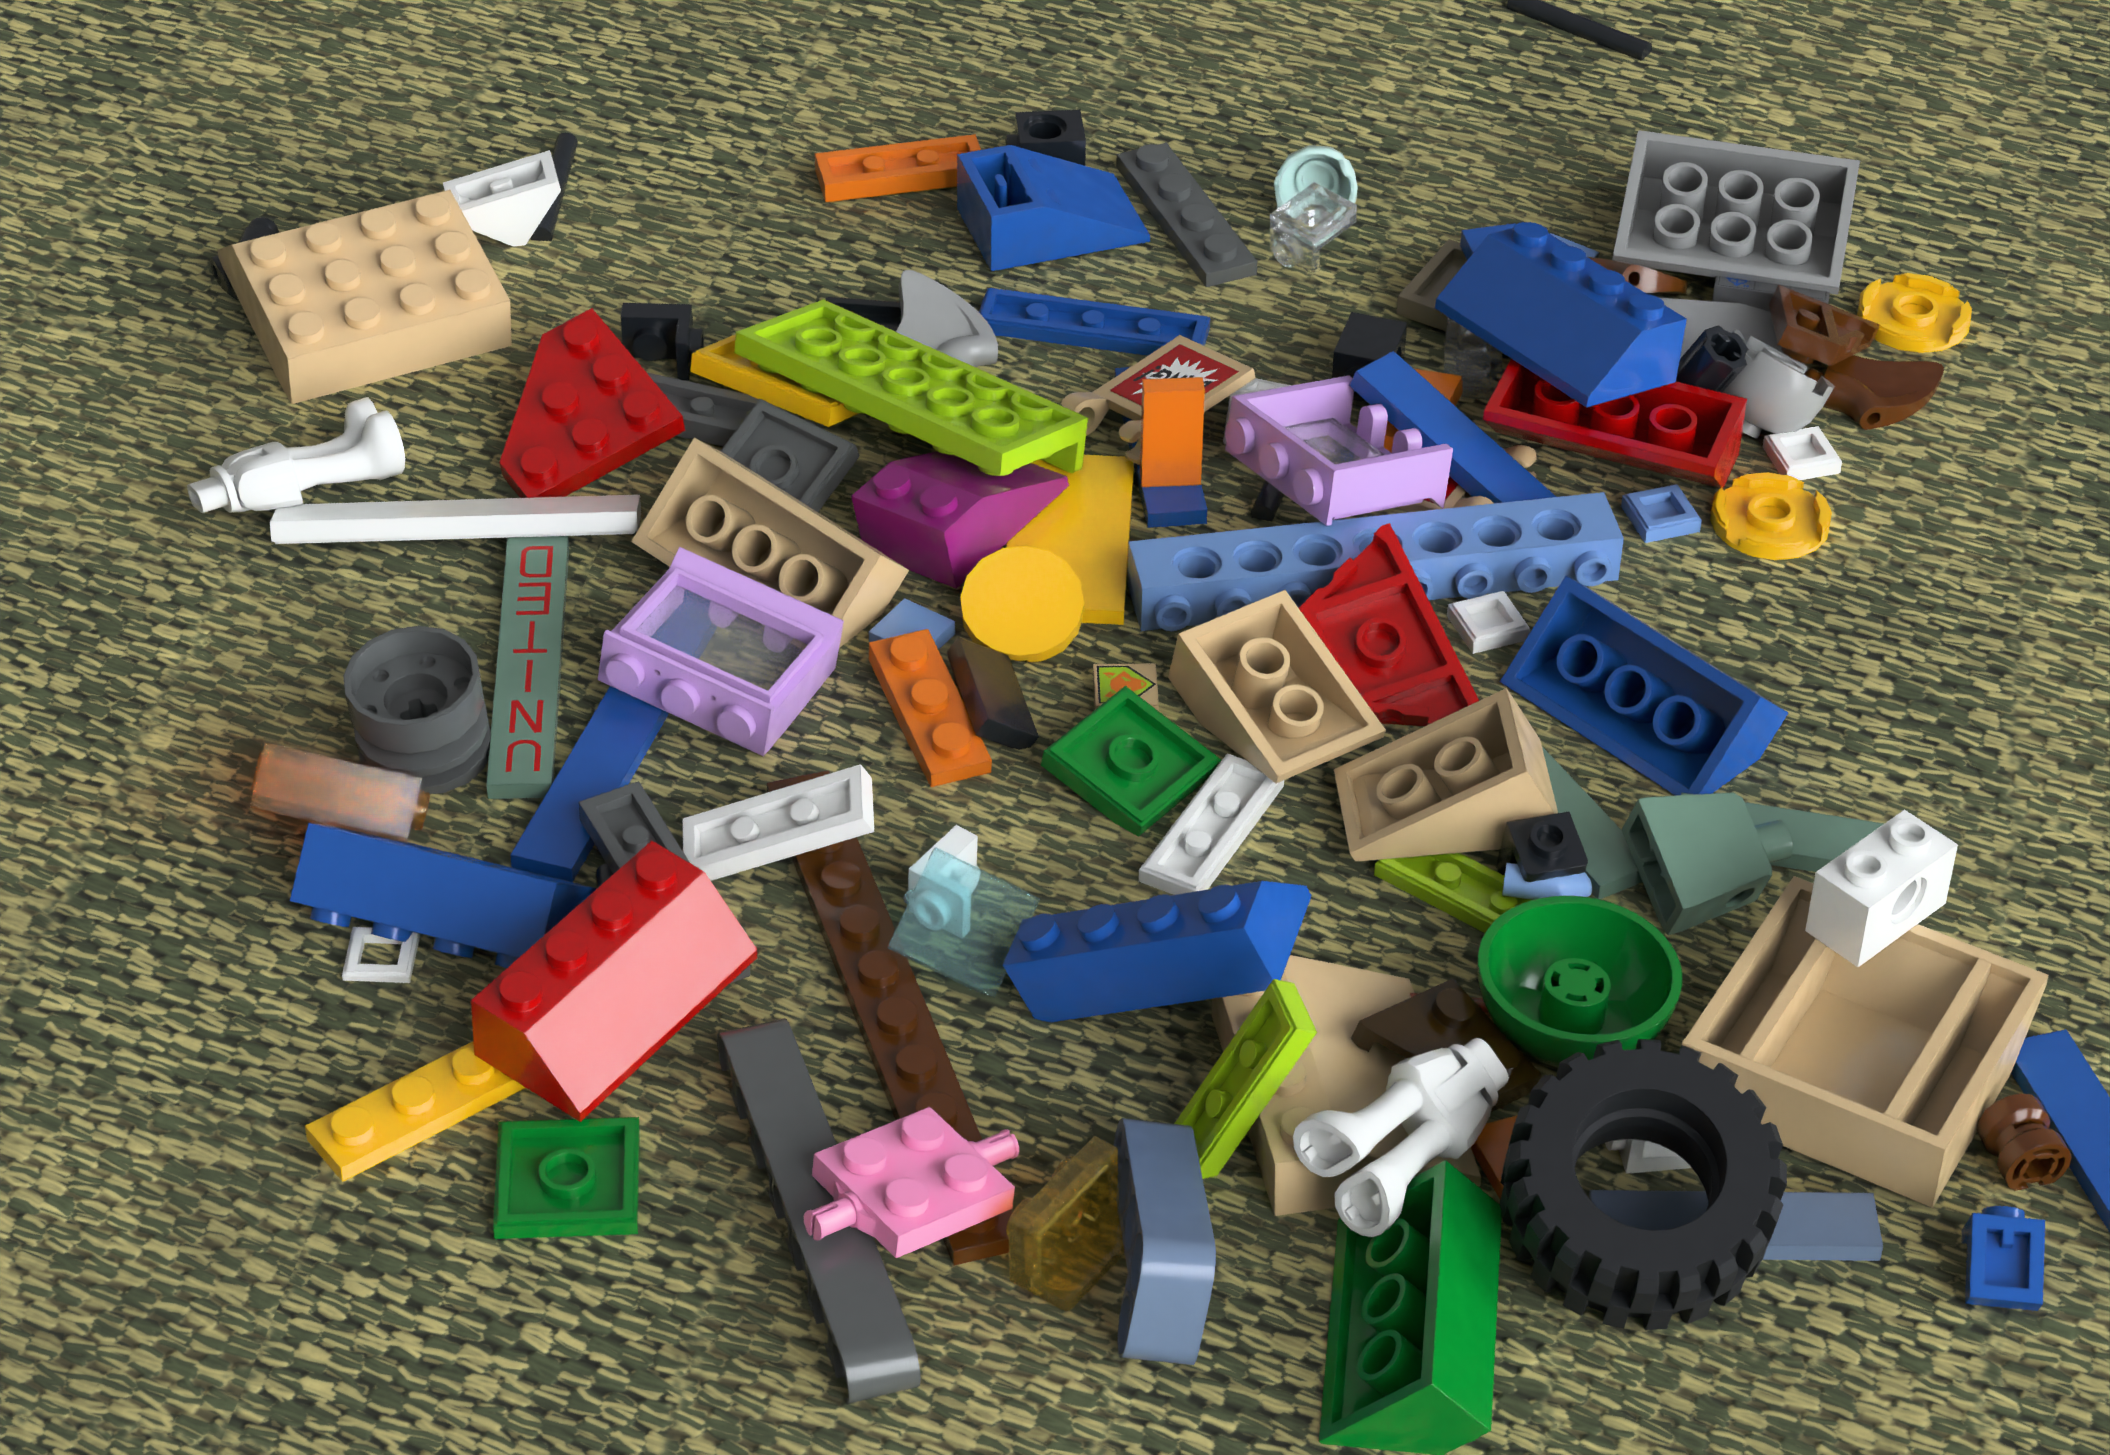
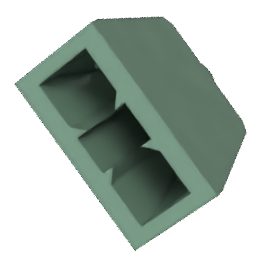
(1702, 855)

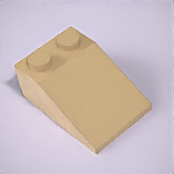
(1271, 689)
(1446, 785)

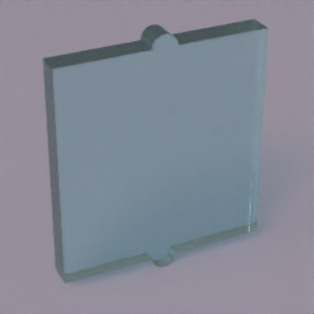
(961, 922)

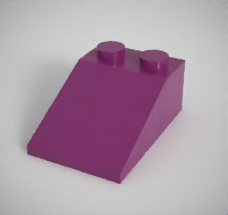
(946, 514)

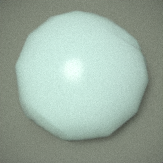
(1317, 165)

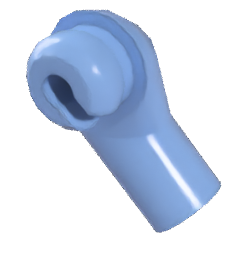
(1570, 885)

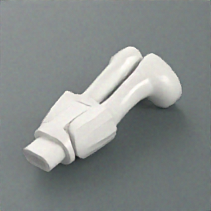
(276, 475)
(1439, 1101)

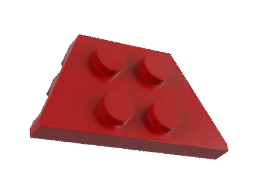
(1389, 636)

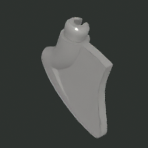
(944, 321)

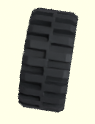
(1659, 1101)

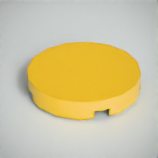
(1910, 325)
(1769, 529)
(1022, 603)

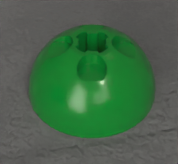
(1576, 977)

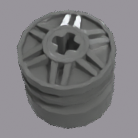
(419, 706)

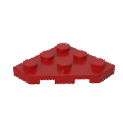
(583, 412)

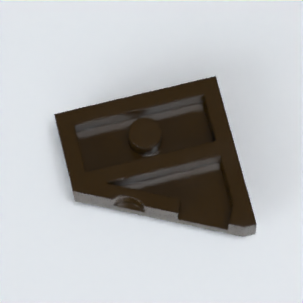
(1437, 1021)

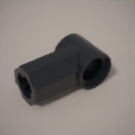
(1713, 360)

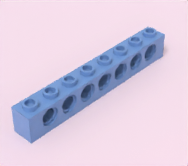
(1450, 550)

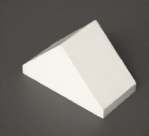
(508, 198)

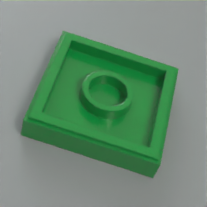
(1130, 761)
(567, 1178)

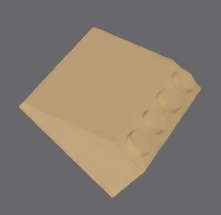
(1326, 1077)

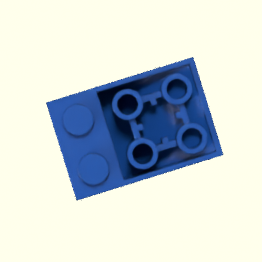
(1041, 207)

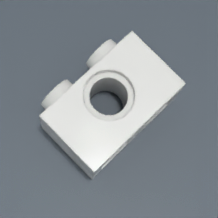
(1881, 888)

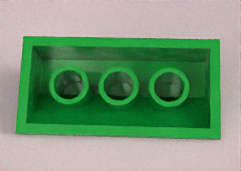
(1415, 1322)

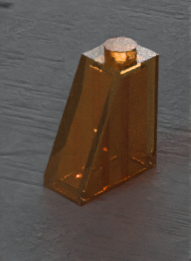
(337, 791)

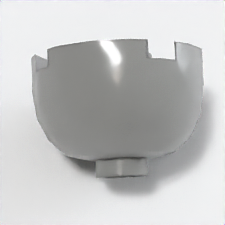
(1776, 390)

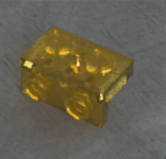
(1069, 1229)

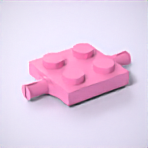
(911, 1182)

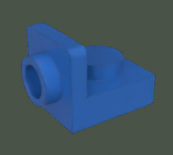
(2004, 1259)

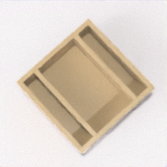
(369, 296)
(1875, 1059)

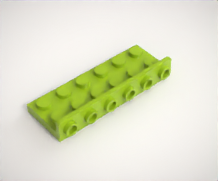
(916, 389)

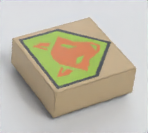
(1139, 678)

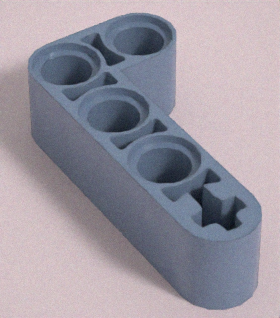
(1164, 1242)

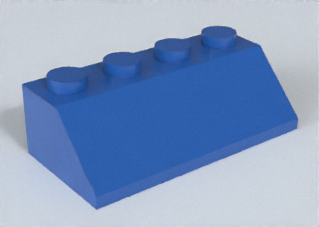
(1565, 316)
(1640, 694)
(429, 893)
(1156, 950)

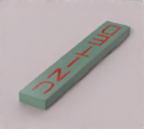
(528, 668)

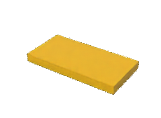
(1090, 532)

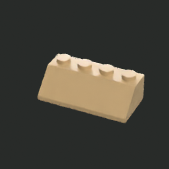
(768, 536)

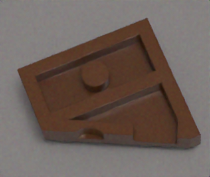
(1817, 330)

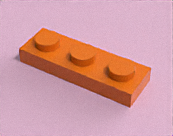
(891, 168)
(928, 708)

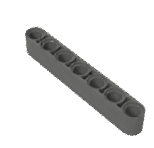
(844, 1269)

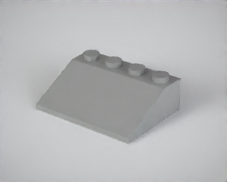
(1737, 211)

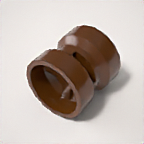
(2020, 1136)

